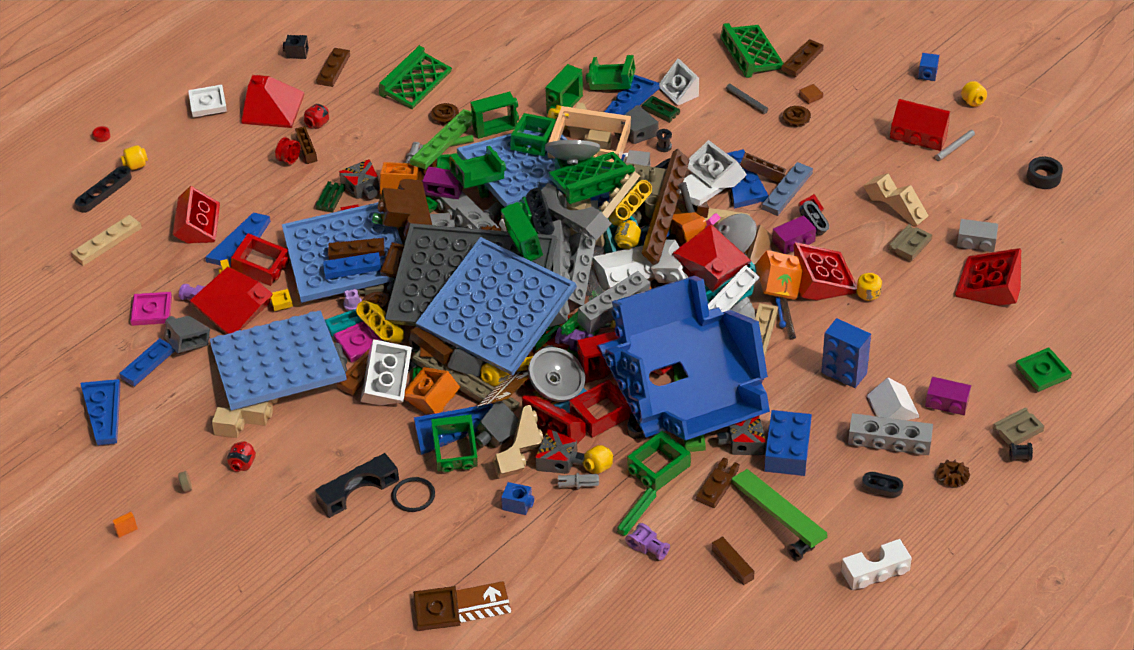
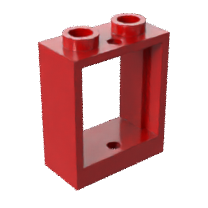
(255, 271)
(581, 403)

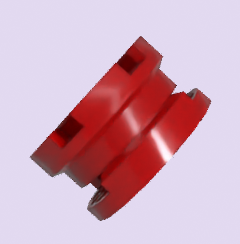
(287, 150)

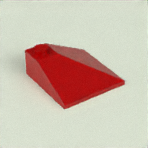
(271, 102)
(711, 257)
(823, 273)
(992, 278)
(232, 300)

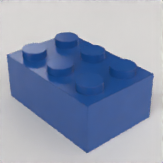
(846, 353)
(788, 442)

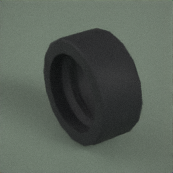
(1044, 163)

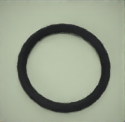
(417, 508)

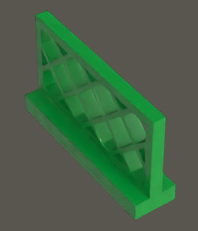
(740, 51)
(404, 72)
(592, 184)

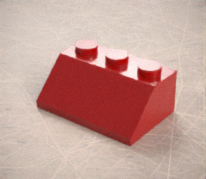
(920, 125)
(196, 217)
(555, 419)

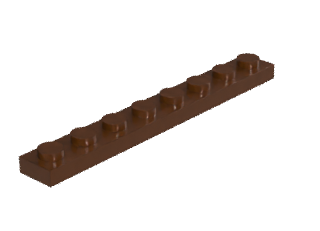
(665, 207)

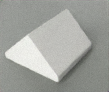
(680, 83)
(892, 401)

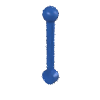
(782, 324)

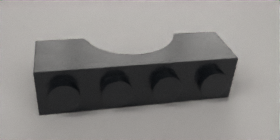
(378, 472)

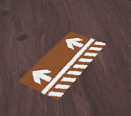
(507, 388)
(483, 601)

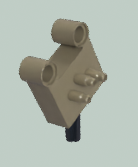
(655, 177)

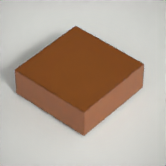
(811, 93)

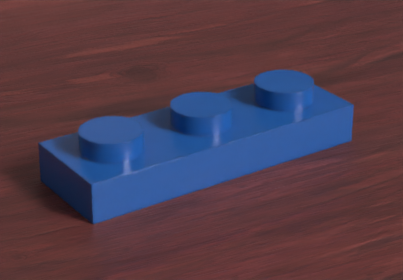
(352, 265)
(146, 362)

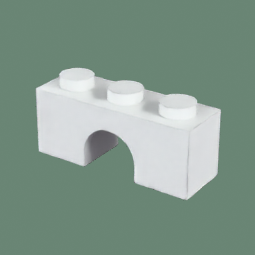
(862, 572)

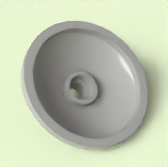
(572, 150)
(739, 230)
(562, 369)

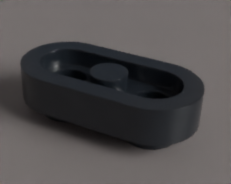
(815, 216)
(883, 484)

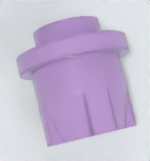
(351, 299)

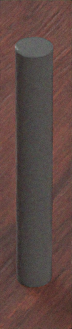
(747, 98)
(686, 197)

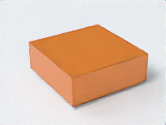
(125, 524)

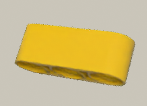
(634, 195)
(373, 319)

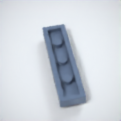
(787, 188)

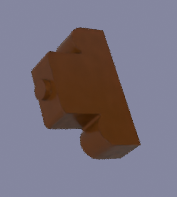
(404, 205)

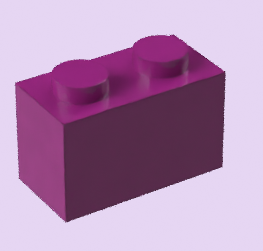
(441, 183)
(796, 230)
(948, 396)

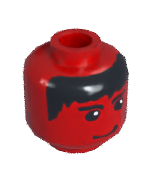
(316, 116)
(241, 456)

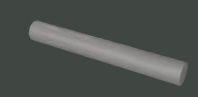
(955, 145)

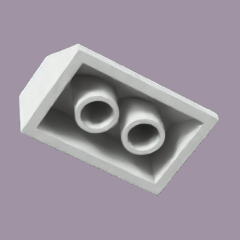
(715, 167)
(618, 265)
(386, 373)

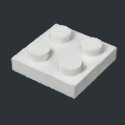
(207, 100)

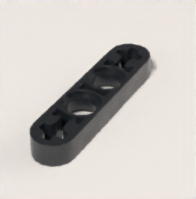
(88, 201)
(538, 213)

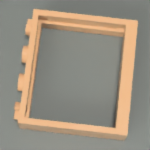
(593, 120)

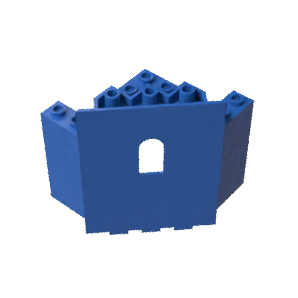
(716, 349)

